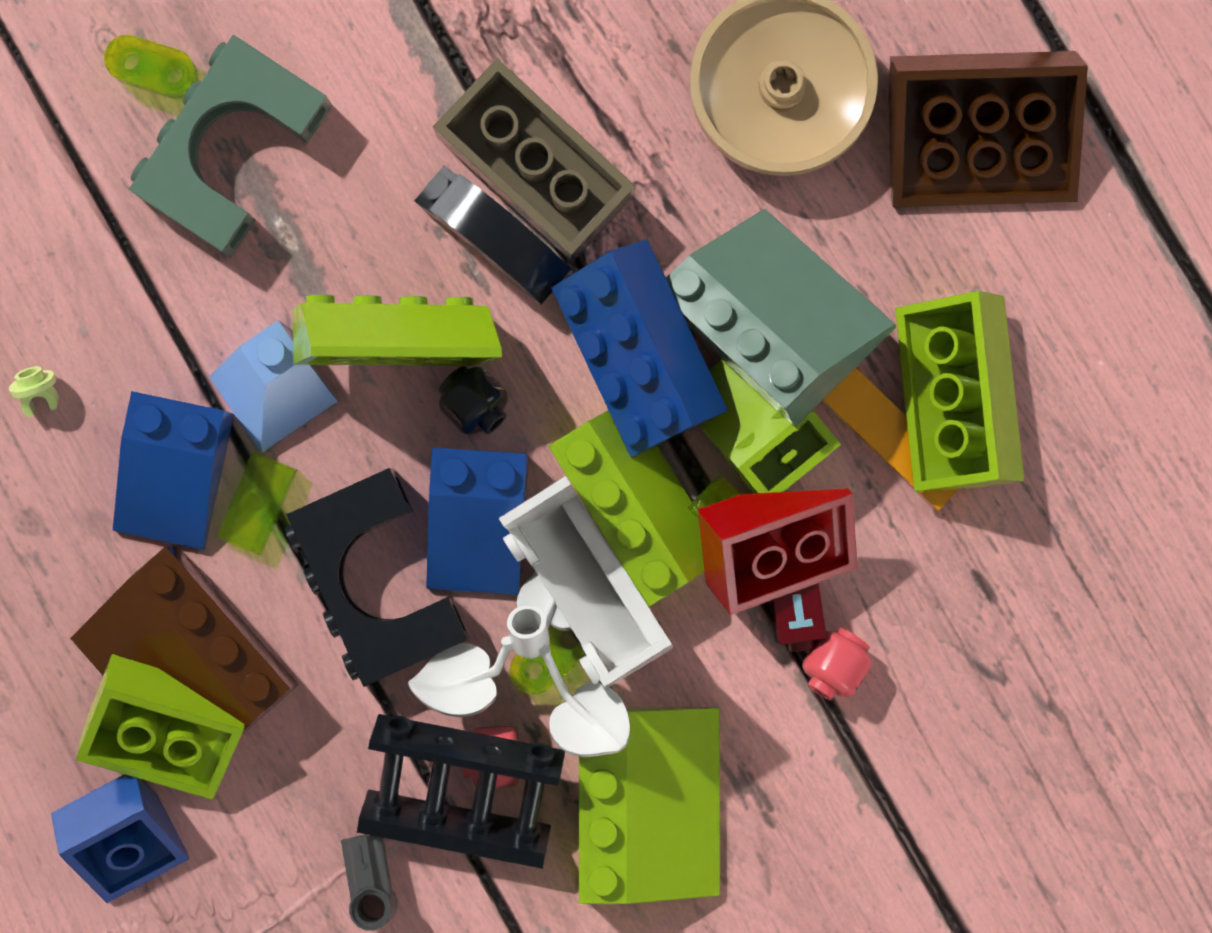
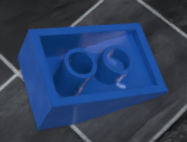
(170, 469)
(464, 528)

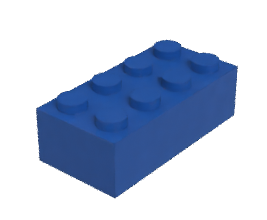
(638, 347)

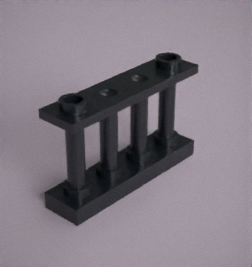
(454, 827)

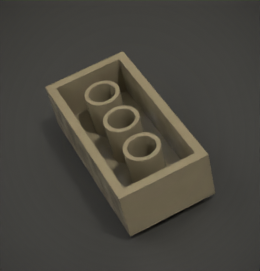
(534, 160)

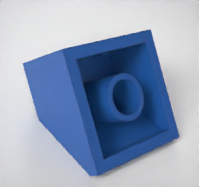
(118, 837)

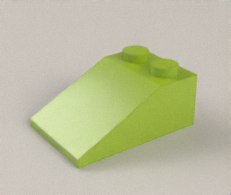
(157, 730)

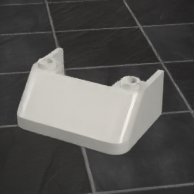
(585, 583)

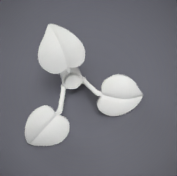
(461, 683)

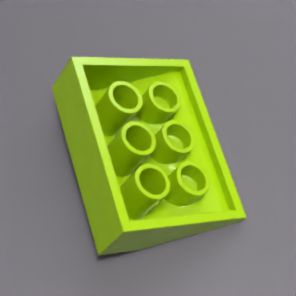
(653, 811)

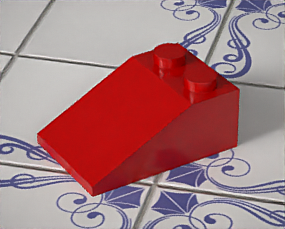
(775, 544)

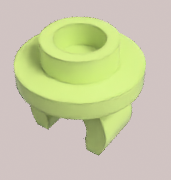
(34, 383)

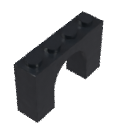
(325, 535)

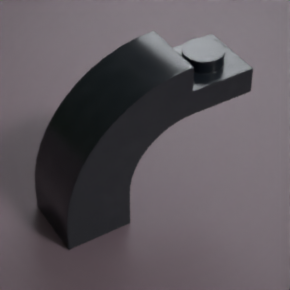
(493, 233)

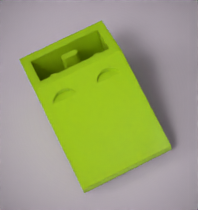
(762, 442)

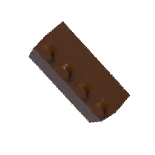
(986, 128)
(184, 627)

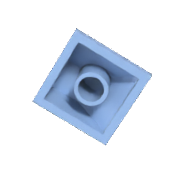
(268, 390)

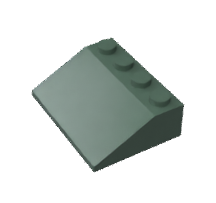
(777, 313)

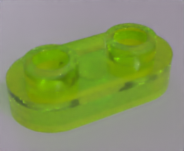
(153, 65)
(564, 658)

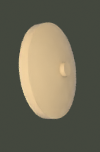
(783, 84)

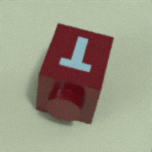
(799, 619)

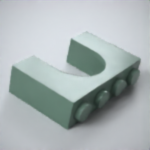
(235, 82)

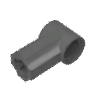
(368, 874)

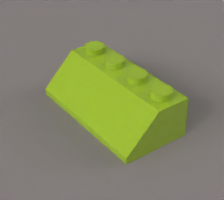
(393, 333)
(959, 392)
(634, 506)

